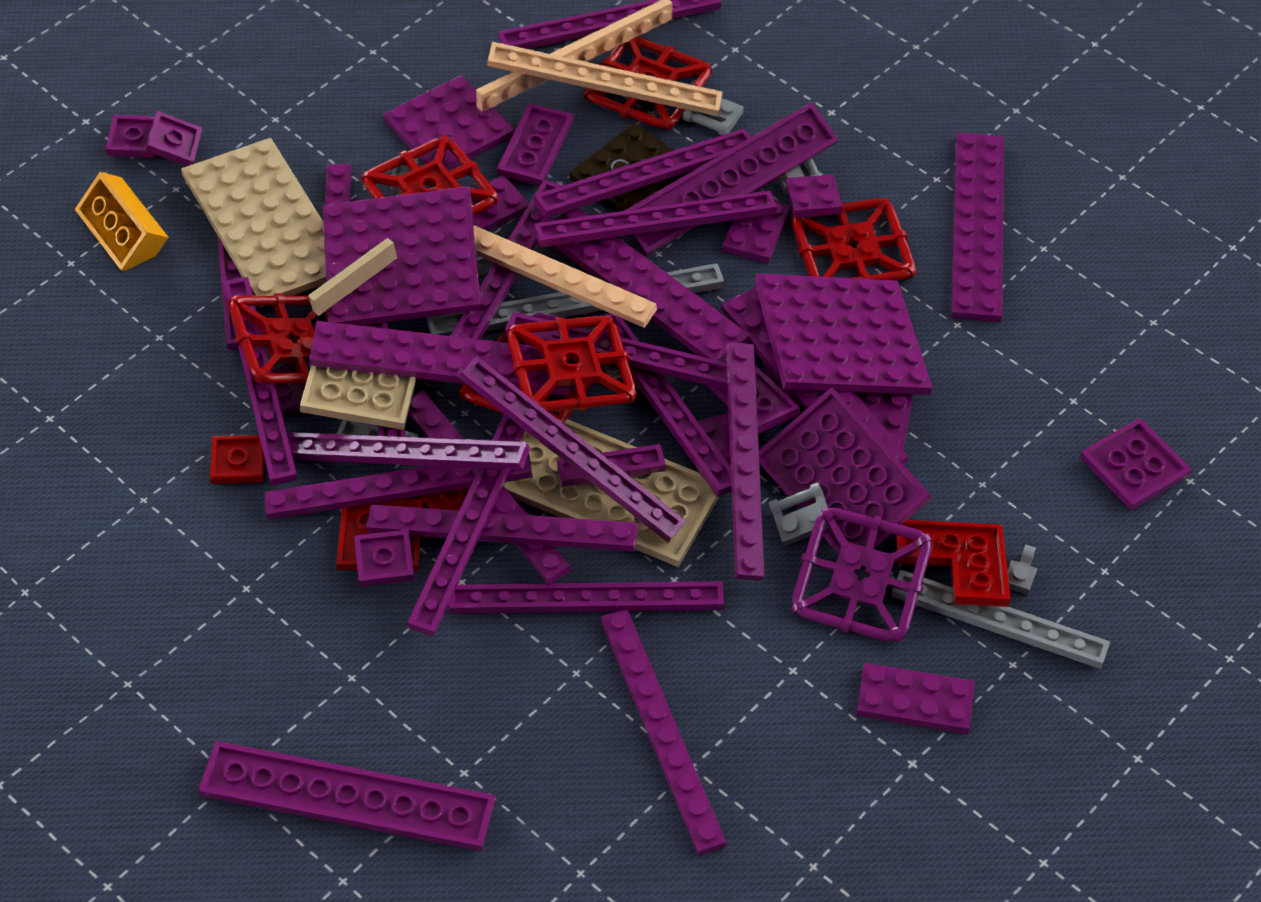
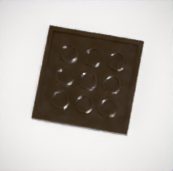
(632, 146)

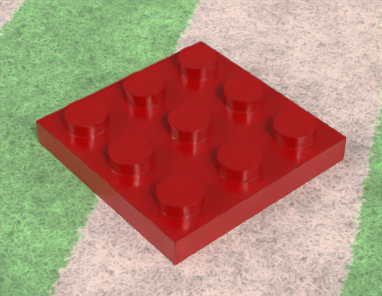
(354, 523)

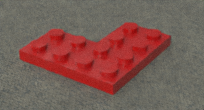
(974, 555)

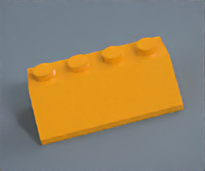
(120, 222)

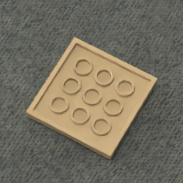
(358, 396)

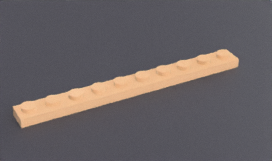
(581, 50)
(604, 78)
(563, 278)

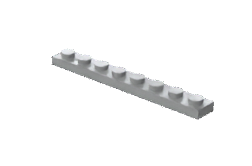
(1011, 623)

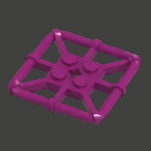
(871, 589)

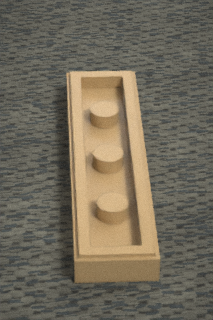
(352, 276)

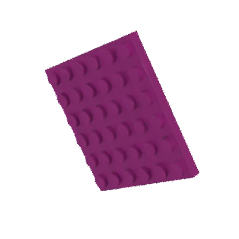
(433, 250)
(842, 334)

